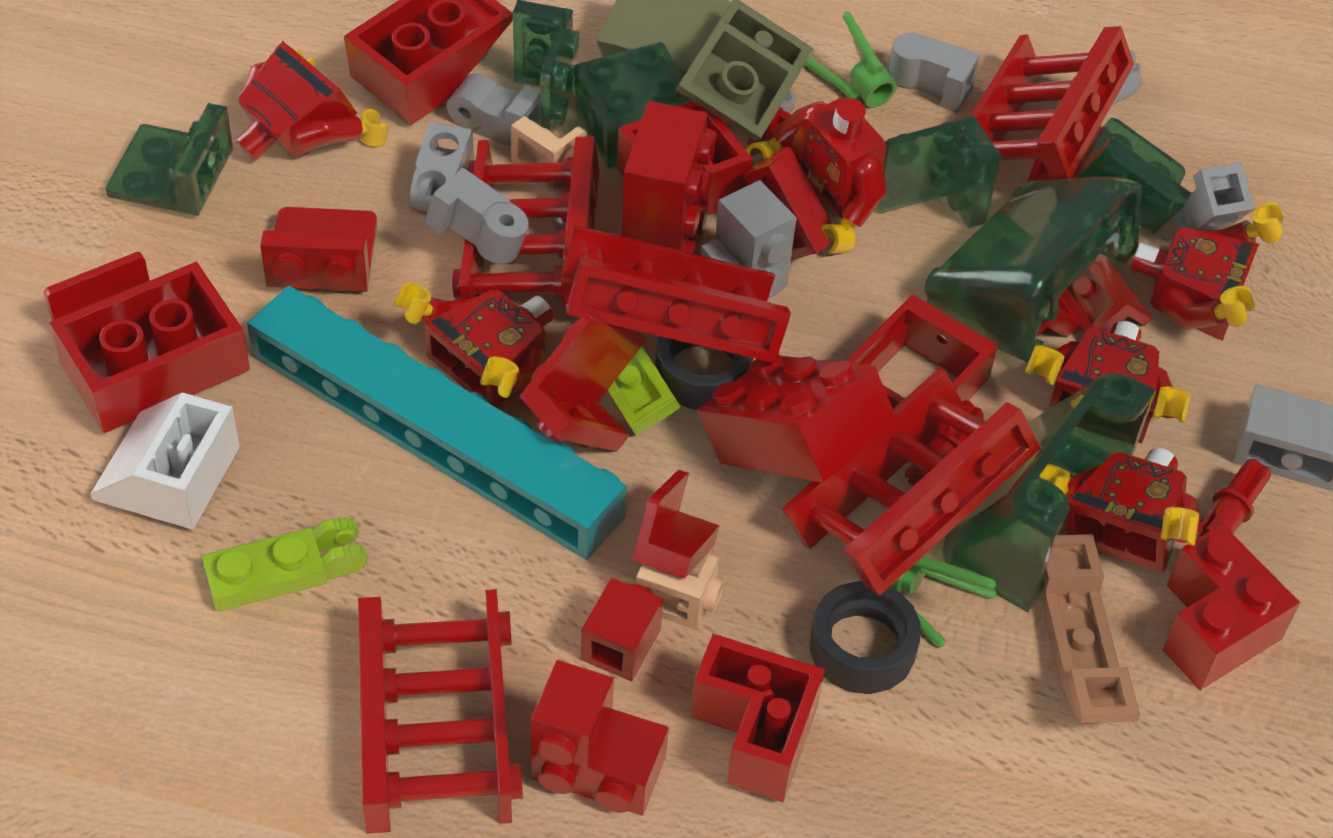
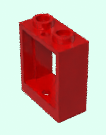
(920, 328)

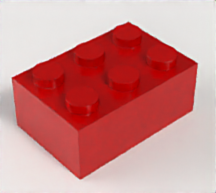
(667, 178)
(150, 345)
(797, 416)

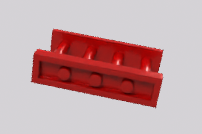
(1082, 104)
(574, 207)
(674, 294)
(933, 504)
(384, 736)

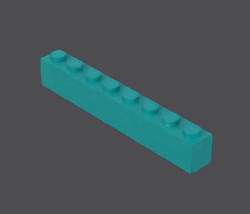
(439, 421)

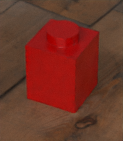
(621, 628)

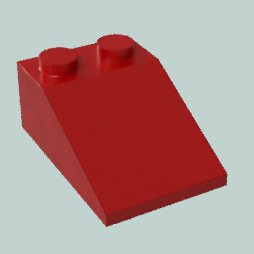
(423, 50)

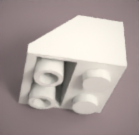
(171, 460)

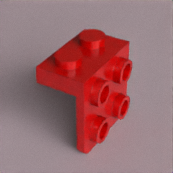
(320, 249)
(575, 378)

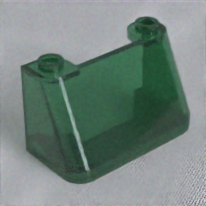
(1032, 252)
(1018, 522)

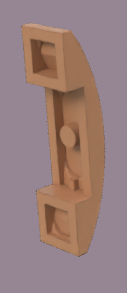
(1081, 634)

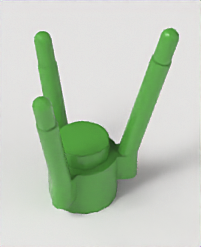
(869, 77)
(946, 573)

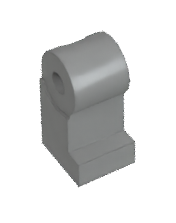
(934, 68)
(491, 107)
(439, 164)
(1219, 199)
(479, 216)

